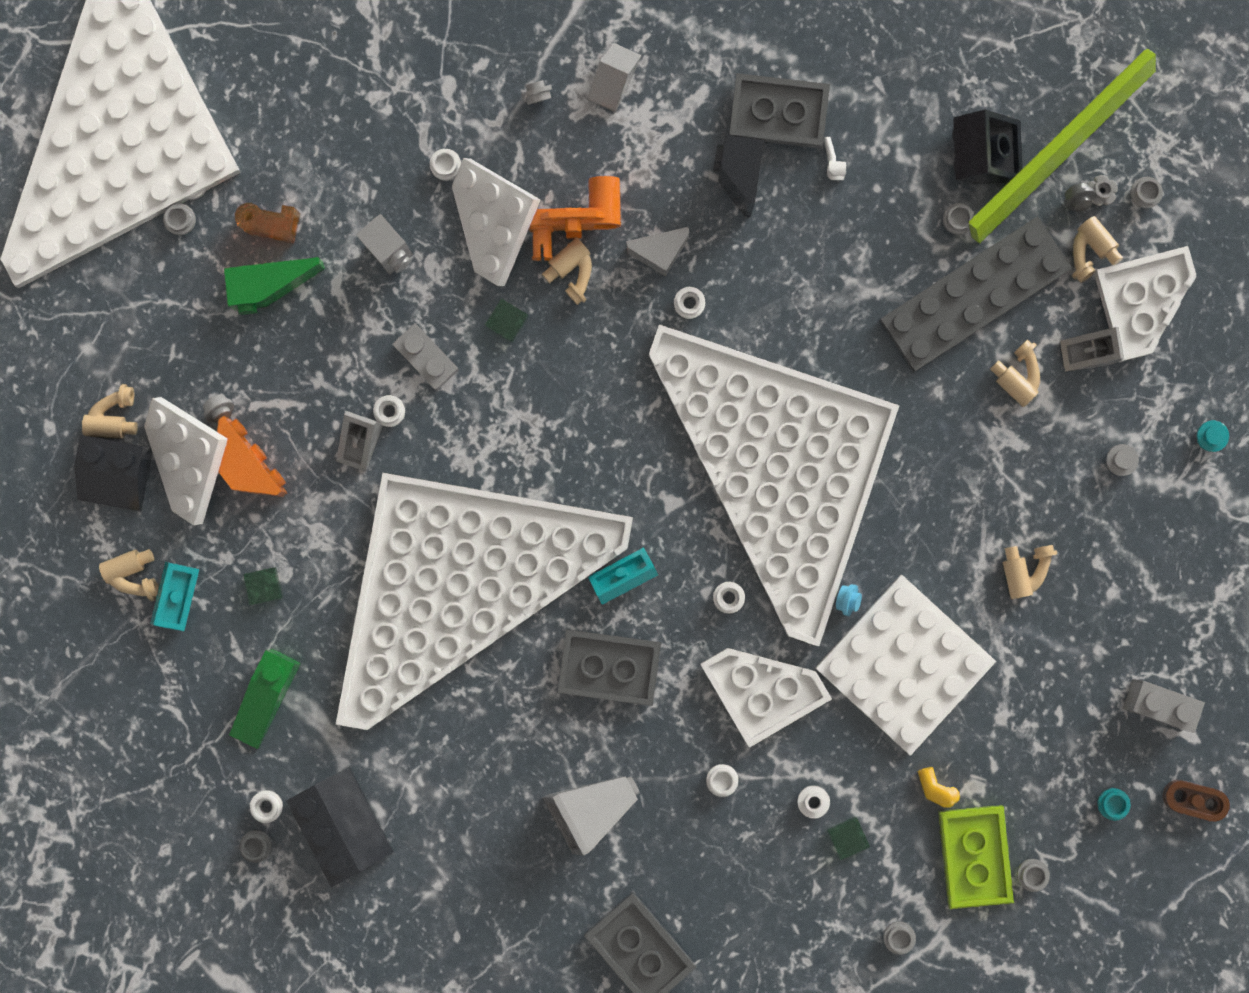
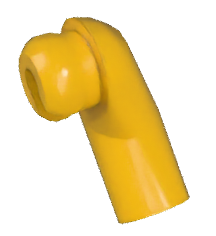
(935, 792)

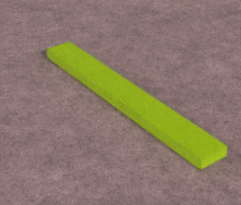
(1062, 145)

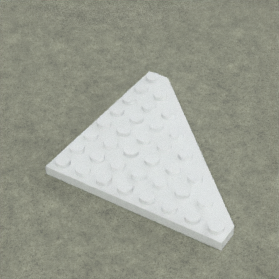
(113, 142)
(786, 462)
(452, 577)

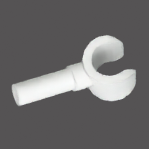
(835, 169)

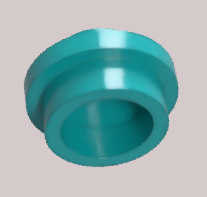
(1212, 436)
(1113, 804)

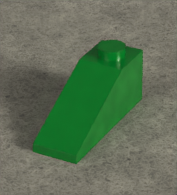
(263, 284)
(264, 697)

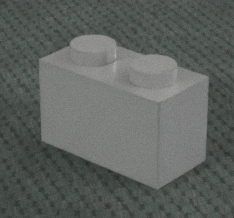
(385, 245)
(1163, 705)

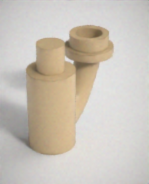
(1100, 240)
(564, 262)
(1013, 382)
(102, 426)
(118, 568)
(1017, 574)

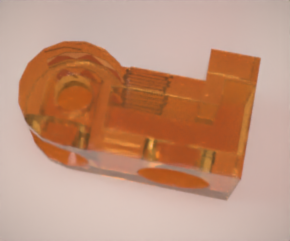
(267, 223)

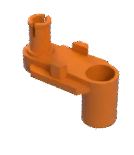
(602, 214)

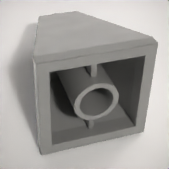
(591, 811)

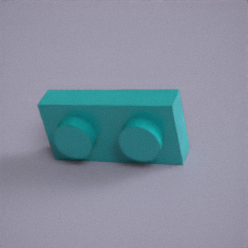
(623, 576)
(174, 596)

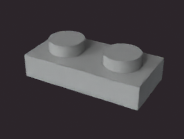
(425, 356)

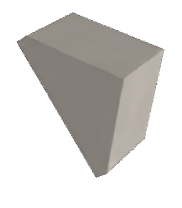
(613, 77)
(659, 250)
(1092, 350)
(357, 440)

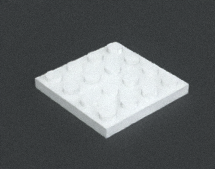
(905, 664)

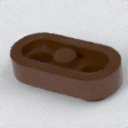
(1194, 800)

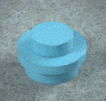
(848, 599)

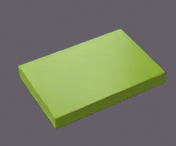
(976, 857)

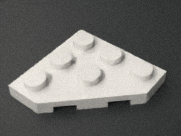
(493, 219)
(1144, 297)
(186, 458)
(763, 692)

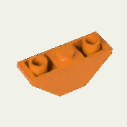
(244, 465)

